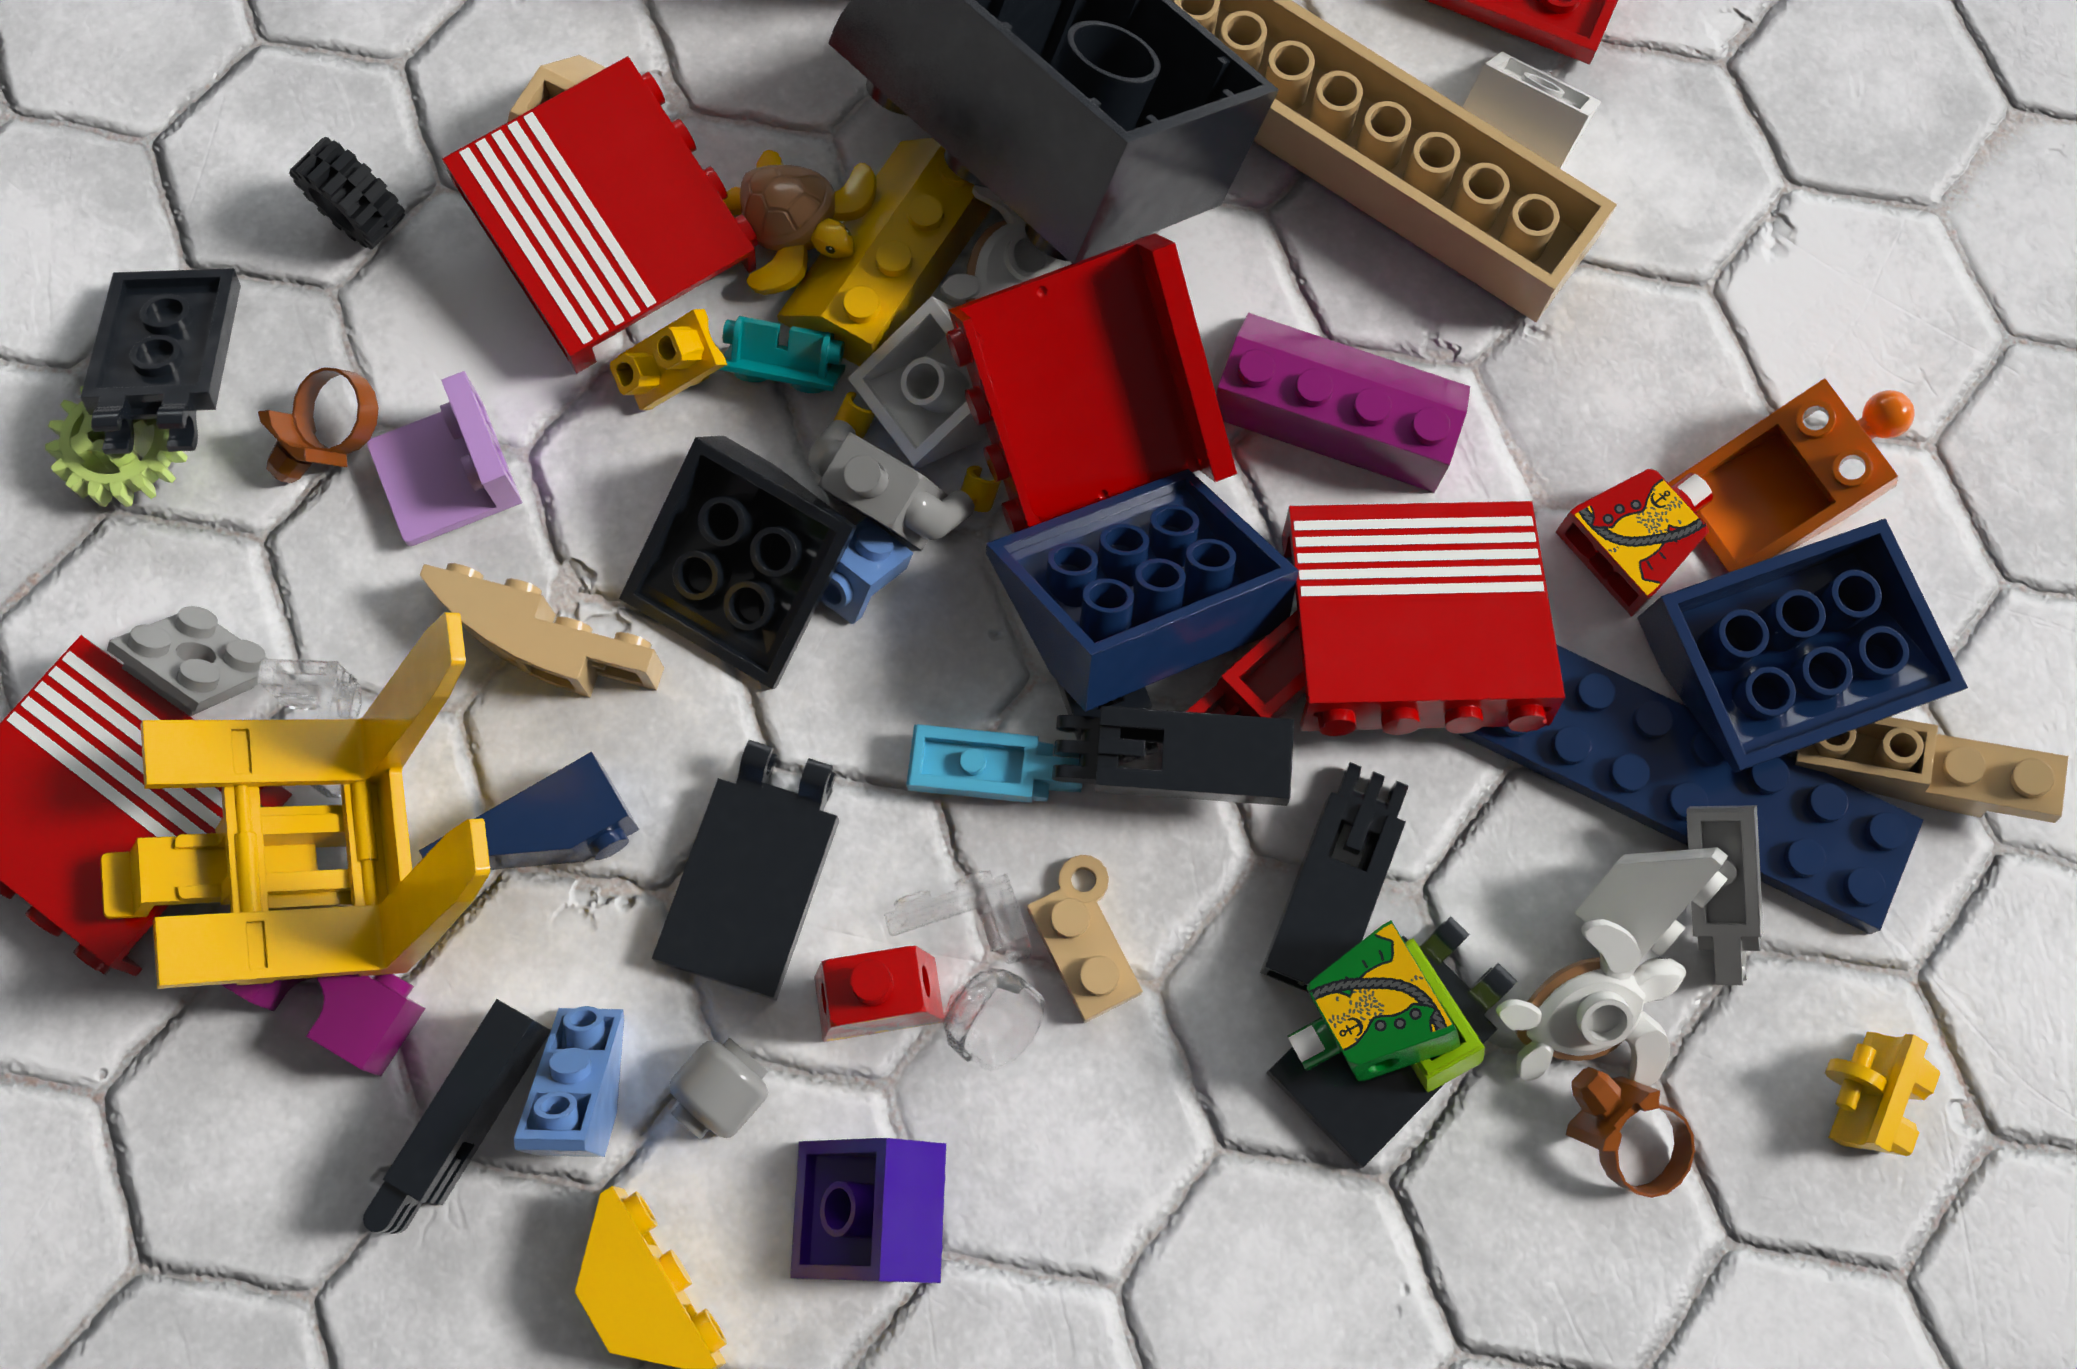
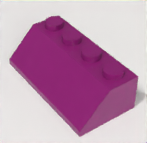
(1342, 402)

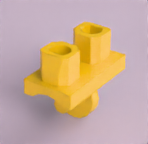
(668, 361)
(1876, 1092)

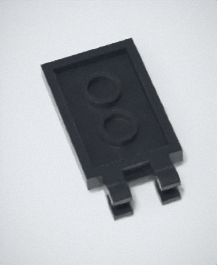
(160, 353)
(750, 876)
(1371, 1112)

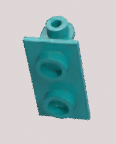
(807, 363)

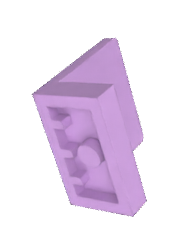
(444, 467)

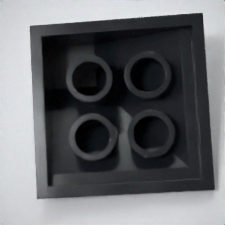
(738, 558)

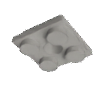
(189, 659)

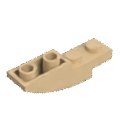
(520, 629)
(1943, 771)

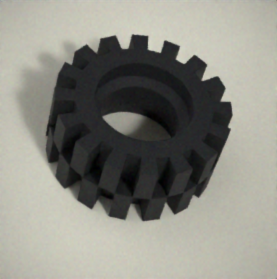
(347, 192)

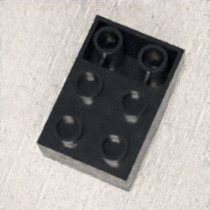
(1067, 109)

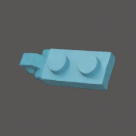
(984, 764)

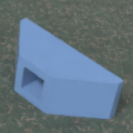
(575, 1086)

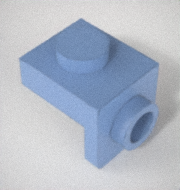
(866, 567)

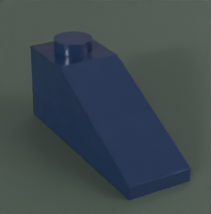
(558, 820)

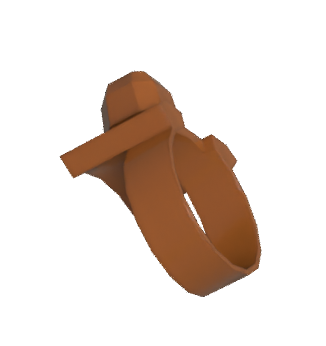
(295, 432)
(1605, 1109)

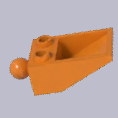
(1784, 480)

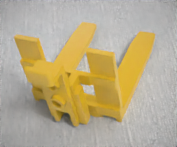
(263, 860)

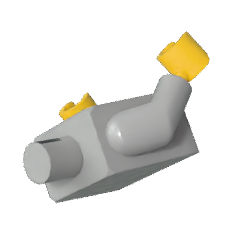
(886, 487)

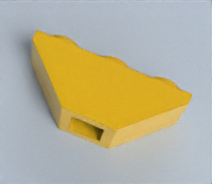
(639, 1293)

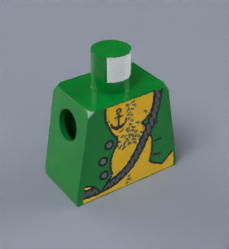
(1375, 1011)

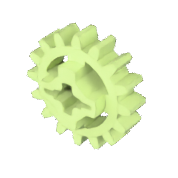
(102, 476)

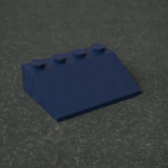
(1142, 586)
(1802, 646)

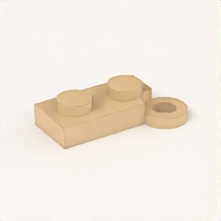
(1083, 942)

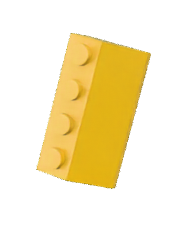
(899, 255)

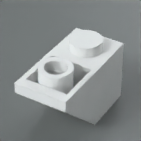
(1652, 890)

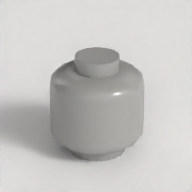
(718, 1089)

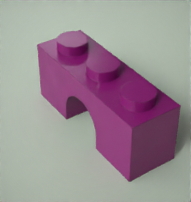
(360, 1016)

